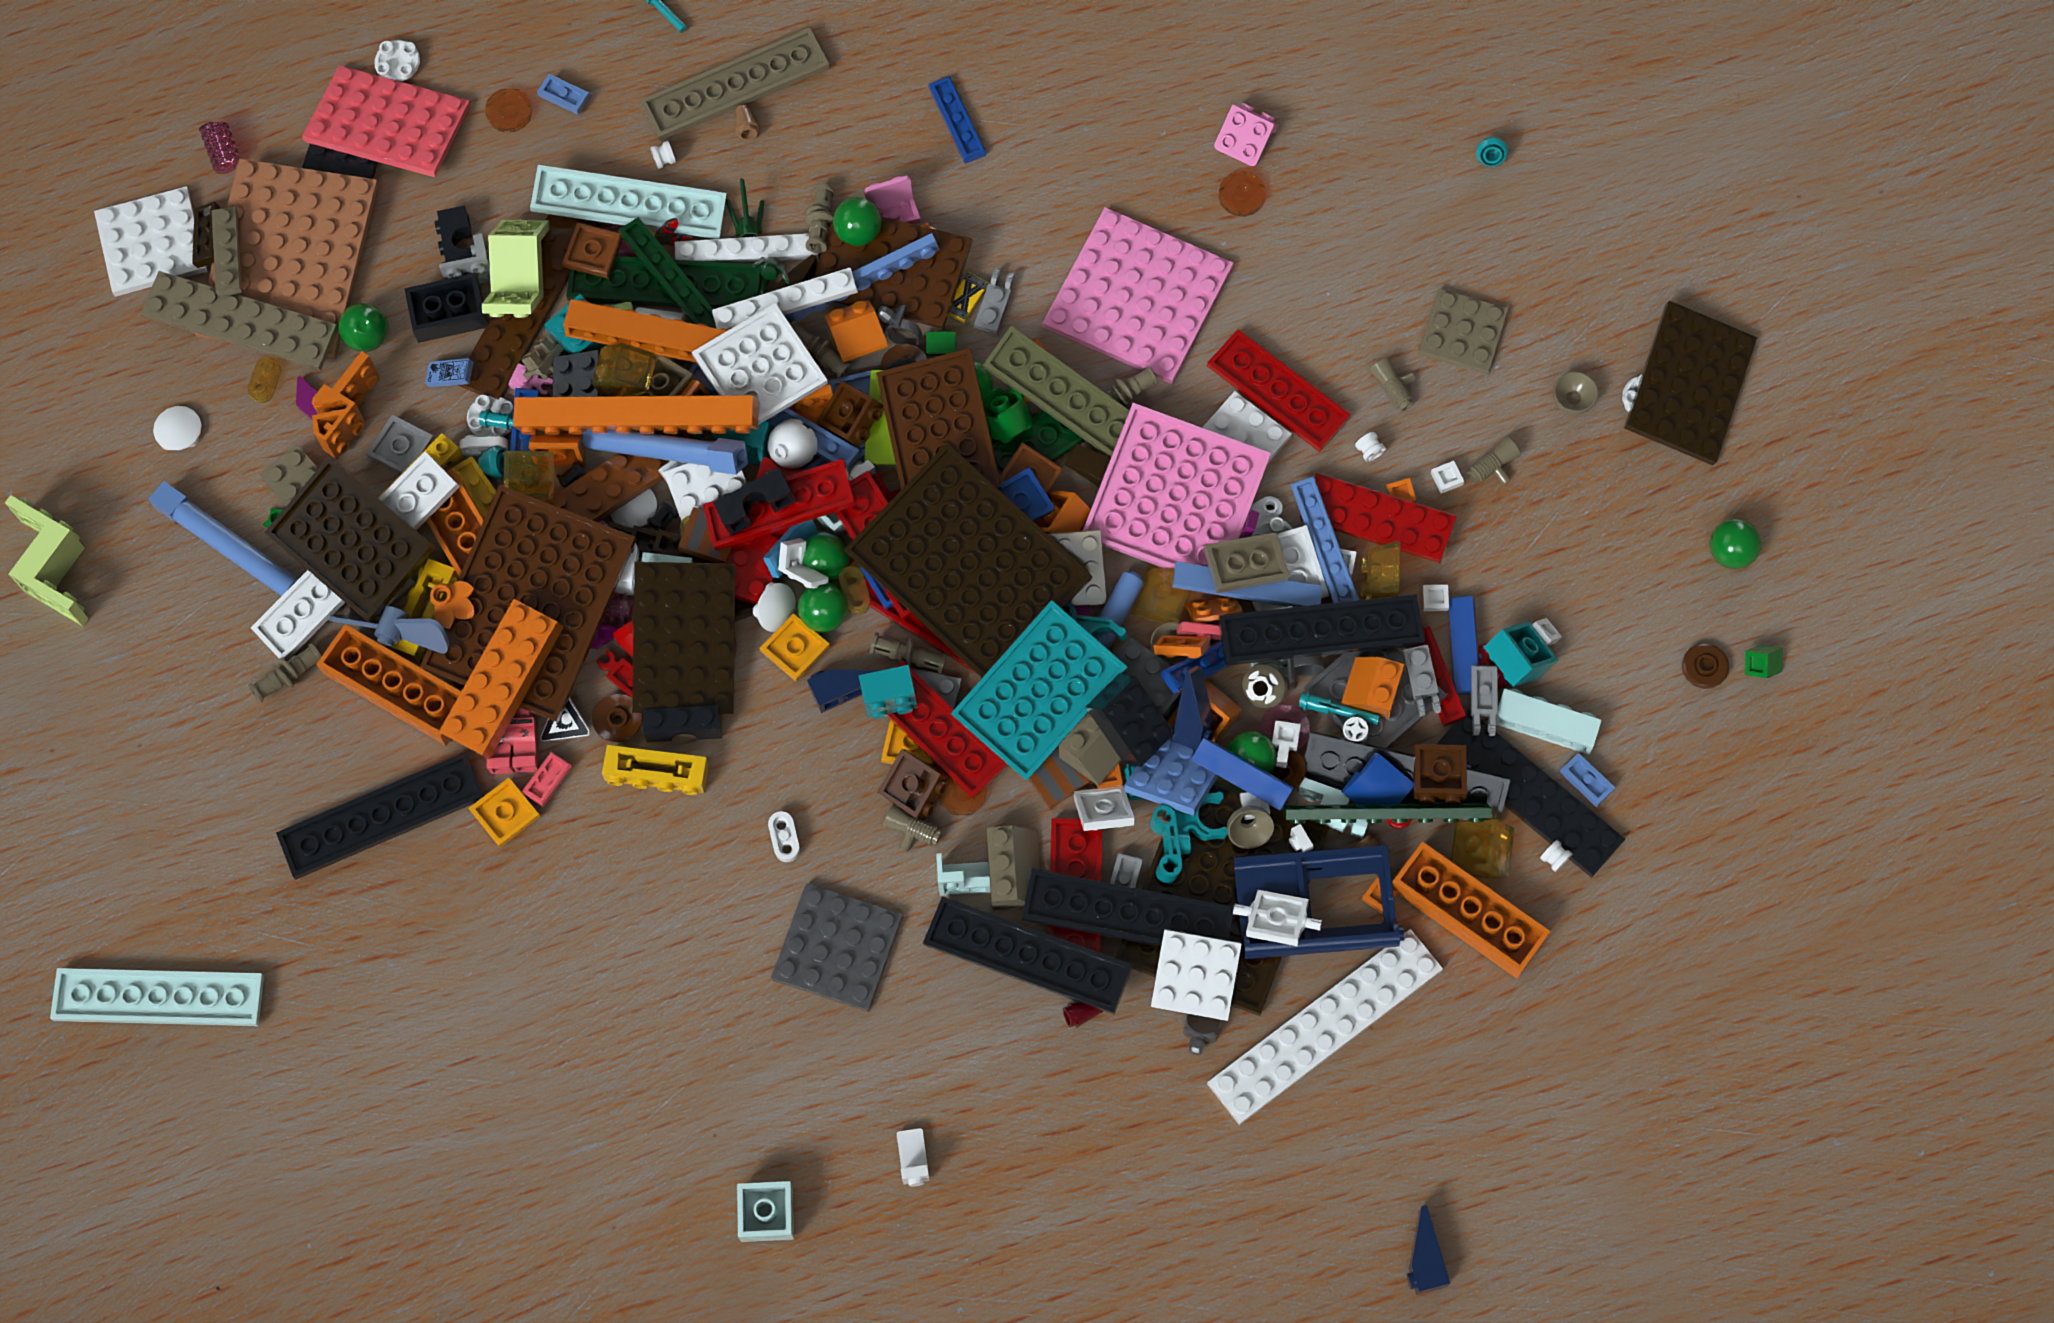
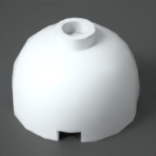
(792, 444)

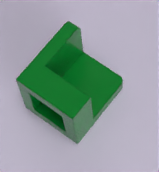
(940, 343)
(1763, 661)

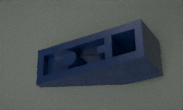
(835, 687)
(1194, 711)
(1426, 1261)

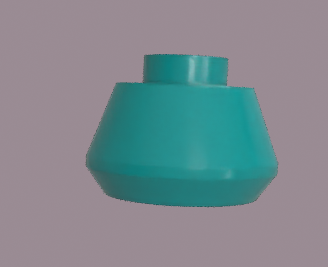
(1492, 151)
(492, 462)

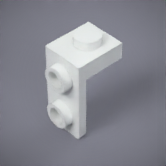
(791, 564)
(913, 1157)

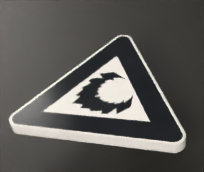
(569, 726)

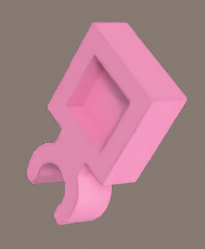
(519, 381)

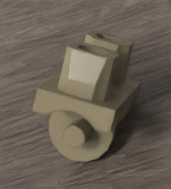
(543, 363)

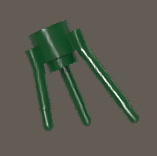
(747, 226)
(770, 270)

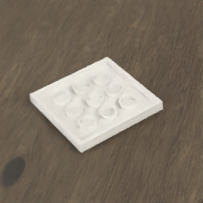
(148, 238)
(763, 361)

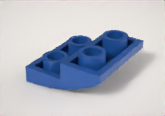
(1378, 783)

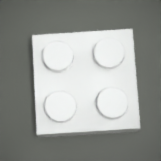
(1103, 808)

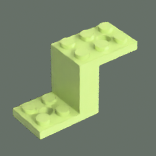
(515, 267)
(47, 559)

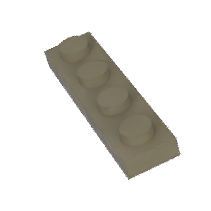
(226, 251)

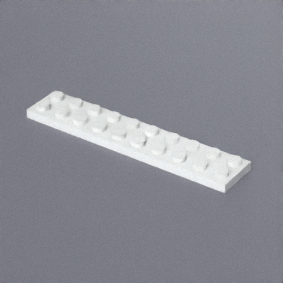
(310, 602)
(1324, 1027)

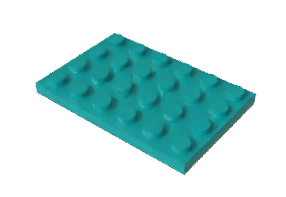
(1038, 690)

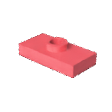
(1199, 629)
(547, 779)

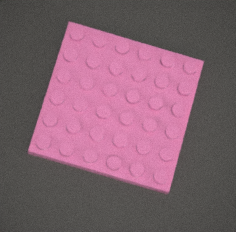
(1138, 295)
(1174, 489)

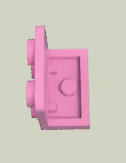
(1245, 133)
(894, 199)

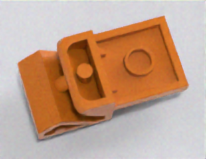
(337, 407)

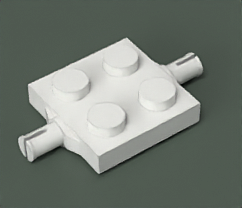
(1277, 917)

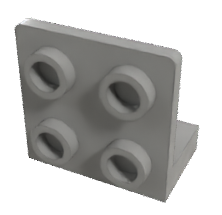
(477, 264)

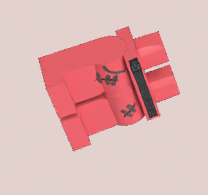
(517, 747)

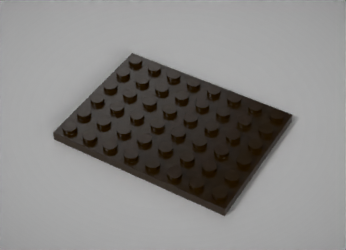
(965, 560)
(1210, 877)

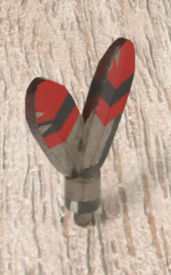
(664, 235)

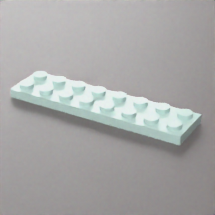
(624, 199)
(157, 997)

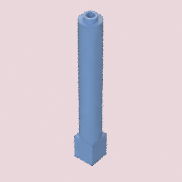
(722, 455)
(181, 511)
(1120, 603)

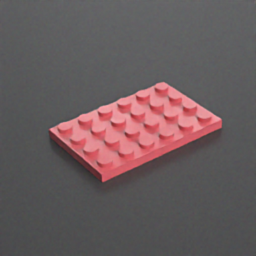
(386, 121)

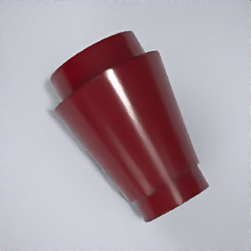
(1079, 1013)

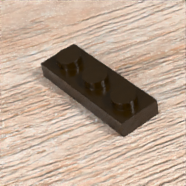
(203, 235)

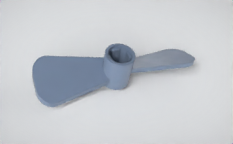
(396, 625)

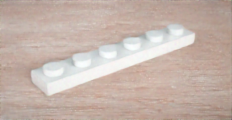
(745, 249)
(789, 298)

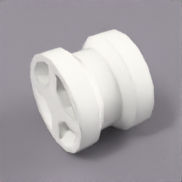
(662, 154)
(1370, 446)
(1356, 726)
(1556, 856)

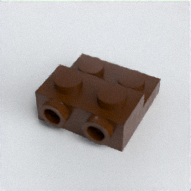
(850, 414)
(1440, 773)
(914, 785)

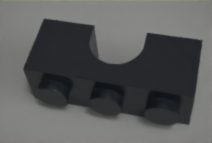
(453, 226)
(736, 506)
(699, 721)

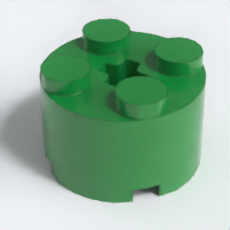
(1006, 414)

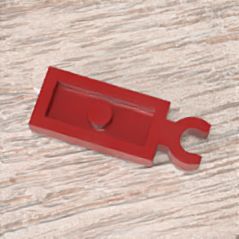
(619, 673)

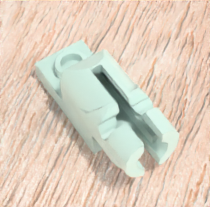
(1327, 795)

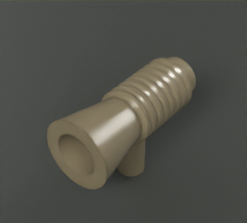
(1394, 385)
(1492, 462)
(913, 827)

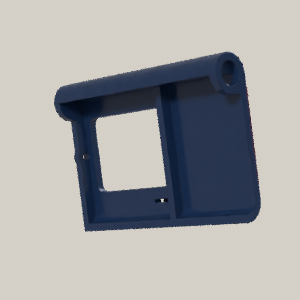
(1290, 876)

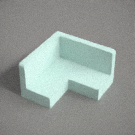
(962, 878)

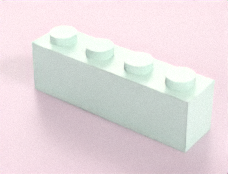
(1547, 721)

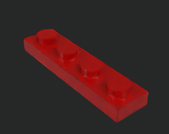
(1451, 706)

